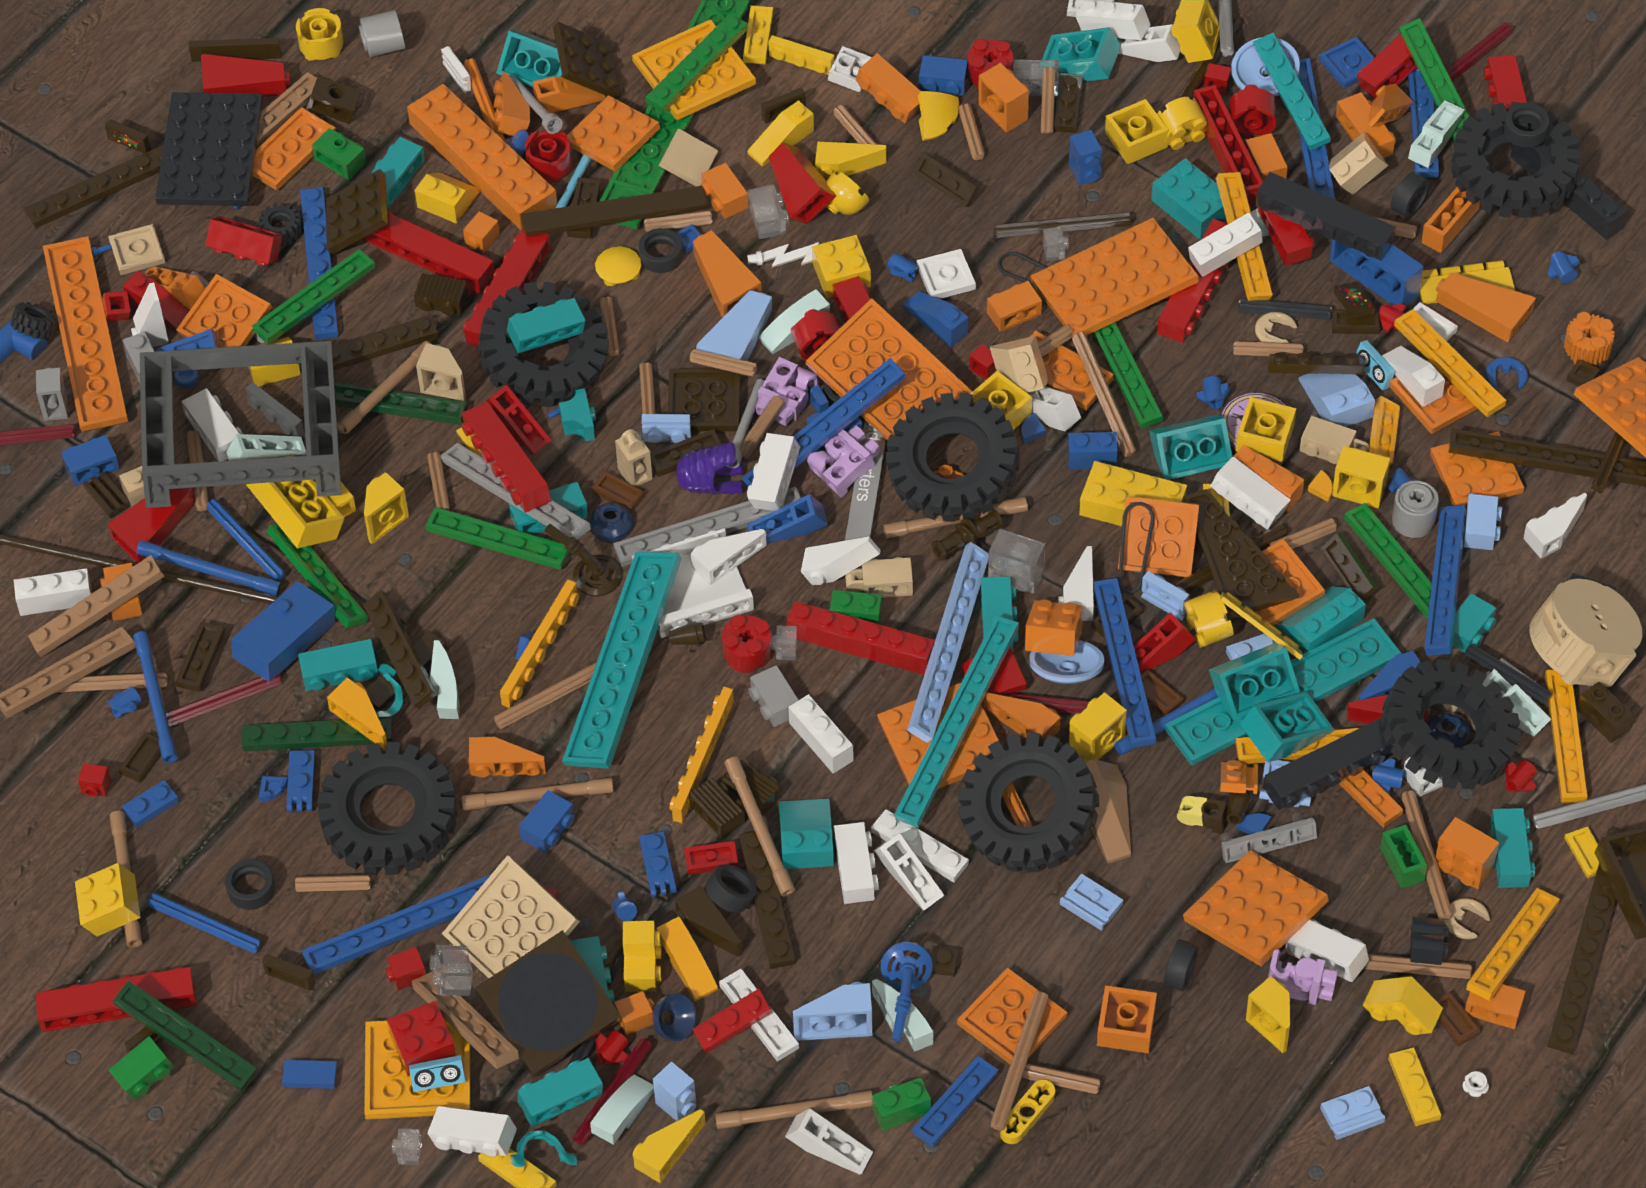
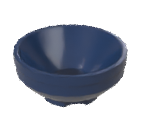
(611, 529)
(1459, 736)
(682, 1019)

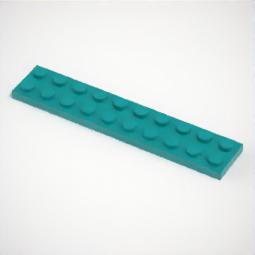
(622, 660)
(1317, 673)

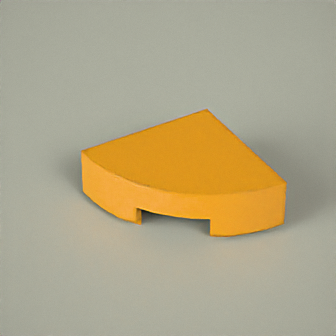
(1321, 486)

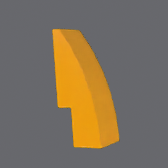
(687, 959)

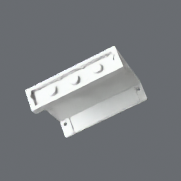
(694, 598)

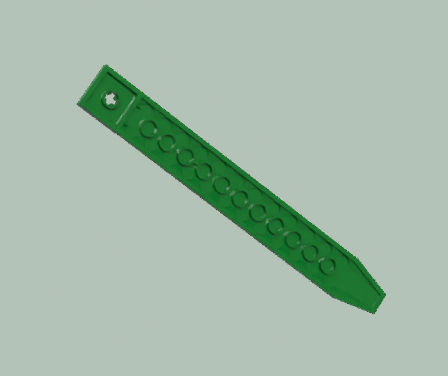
(642, 170)

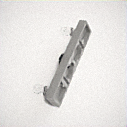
(1269, 839)

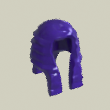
(697, 470)

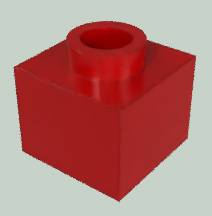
(1219, 76)
(116, 300)
(982, 362)
(94, 780)

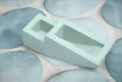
(1435, 134)
(778, 333)
(444, 683)
(1531, 716)
(916, 1027)
(621, 1109)

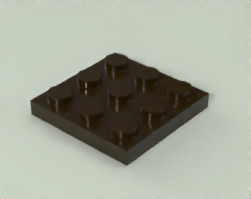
(586, 60)
(356, 211)
(707, 396)

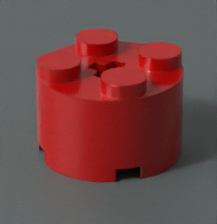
(986, 55)
(1253, 111)
(549, 154)
(813, 331)
(746, 643)

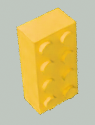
(1109, 485)
(299, 511)

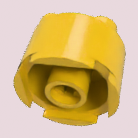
(319, 34)
(1184, 122)
(1208, 618)

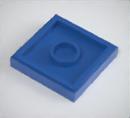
(1346, 61)

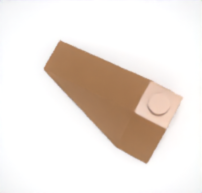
(1113, 820)

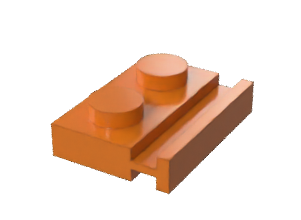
(1238, 777)

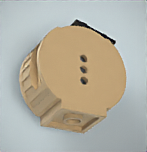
(1586, 632)

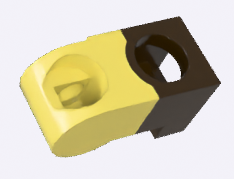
(1203, 812)

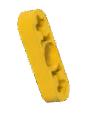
(1028, 1100)

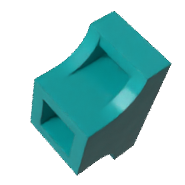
(578, 416)

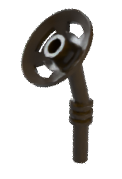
(596, 570)

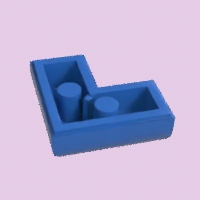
(12, 340)

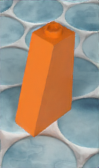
(723, 272)
(1485, 304)

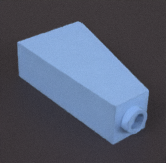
(740, 328)

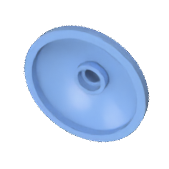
(1249, 69)
(1069, 669)

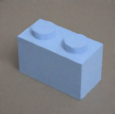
(1481, 522)
(674, 1092)

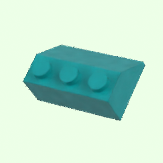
(529, 58)
(1191, 446)
(1324, 619)
(1254, 679)

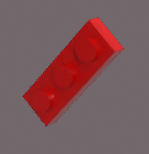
(732, 1020)

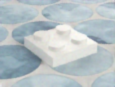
(946, 274)

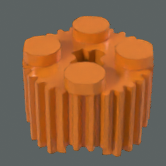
(1589, 338)

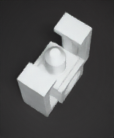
(846, 66)

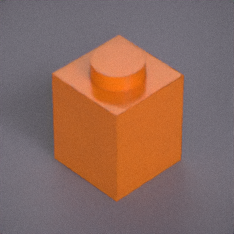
(481, 232)
(635, 1012)

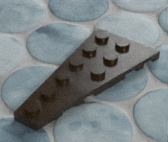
(1236, 560)

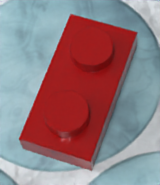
(708, 857)

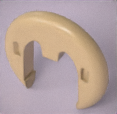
(1265, 325)
(1457, 913)

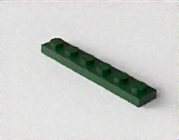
(403, 404)
(306, 735)
(184, 1035)

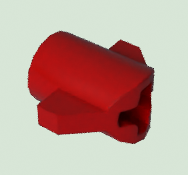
(1389, 314)
(1520, 777)
(611, 1048)

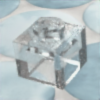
(1054, 243)
(785, 642)
(407, 1146)

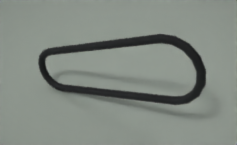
(1021, 256)
(1146, 548)

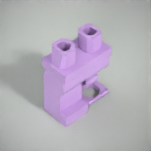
(780, 383)
(850, 457)
(1305, 979)

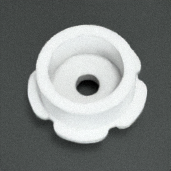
(1475, 1078)

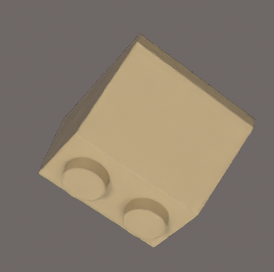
(1357, 164)
(1021, 363)
(440, 374)

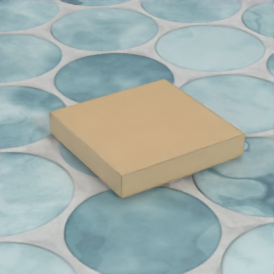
(688, 157)
(136, 249)

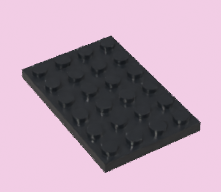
(209, 149)

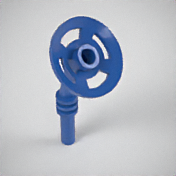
(909, 982)

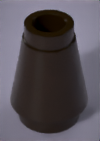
(688, 634)
(1238, 806)

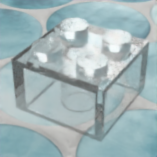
(1017, 558)

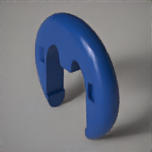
(1506, 364)

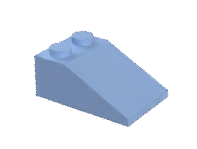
(1339, 397)
(836, 1014)

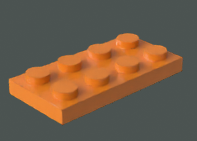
(288, 148)
(1069, 375)

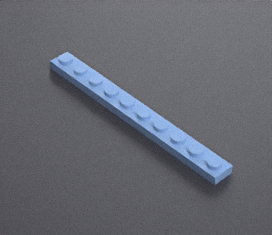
(948, 642)

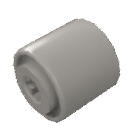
(381, 33)
(1415, 509)

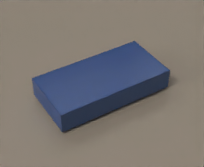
(309, 1074)

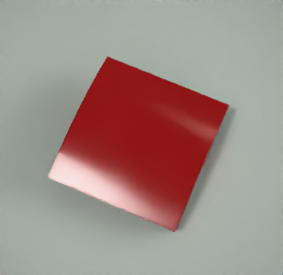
(1008, 677)

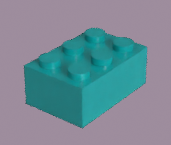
(1189, 197)

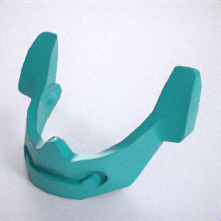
(388, 673)
(518, 1159)

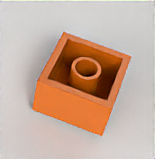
(1003, 97)
(1054, 627)
(1466, 853)
(1126, 1019)

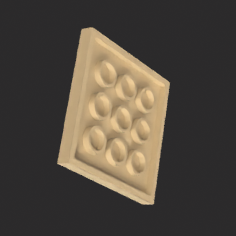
(508, 919)

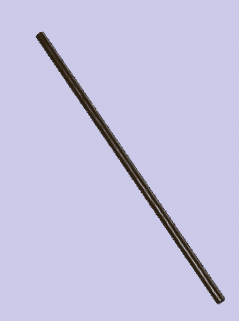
(107, 562)

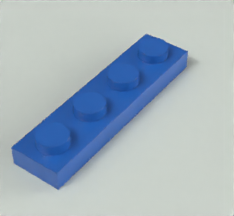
(955, 1101)

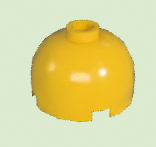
(847, 199)

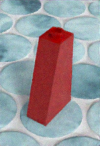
(243, 76)
(800, 183)
(149, 523)

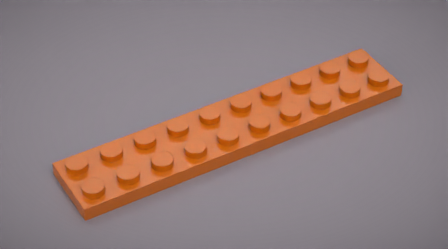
(85, 334)

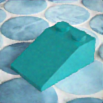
(1084, 53)
(1285, 726)
(806, 833)

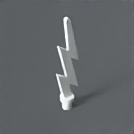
(782, 257)

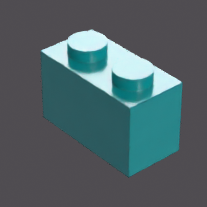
(1472, 621)

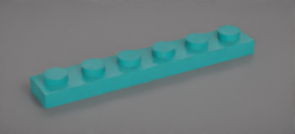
(1291, 91)

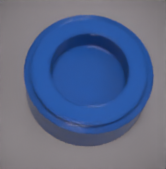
(187, 378)

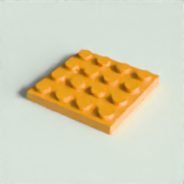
(720, 81)
(390, 1090)

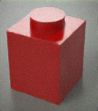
(404, 968)

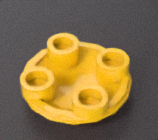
(618, 265)

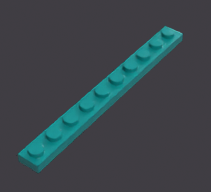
(956, 721)

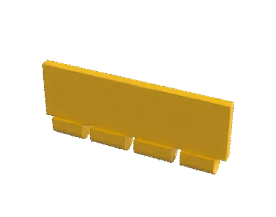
(1495, 274)
(1265, 626)

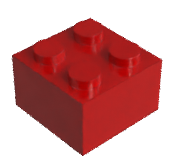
(421, 1036)

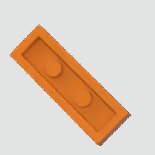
(1372, 798)

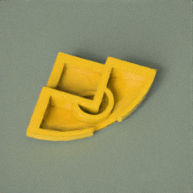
(937, 113)

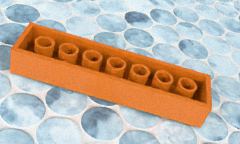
(480, 155)

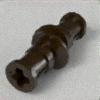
(967, 532)

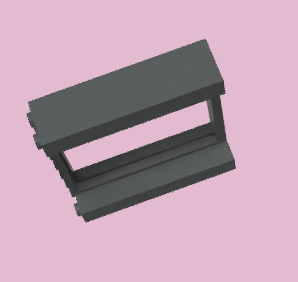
(157, 421)

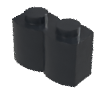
(1428, 940)

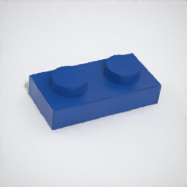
(150, 804)

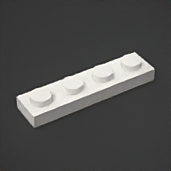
(927, 849)
(769, 1029)

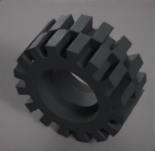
(286, 214)
(33, 320)

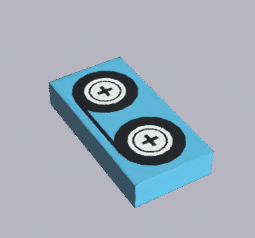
(1376, 365)
(437, 1073)

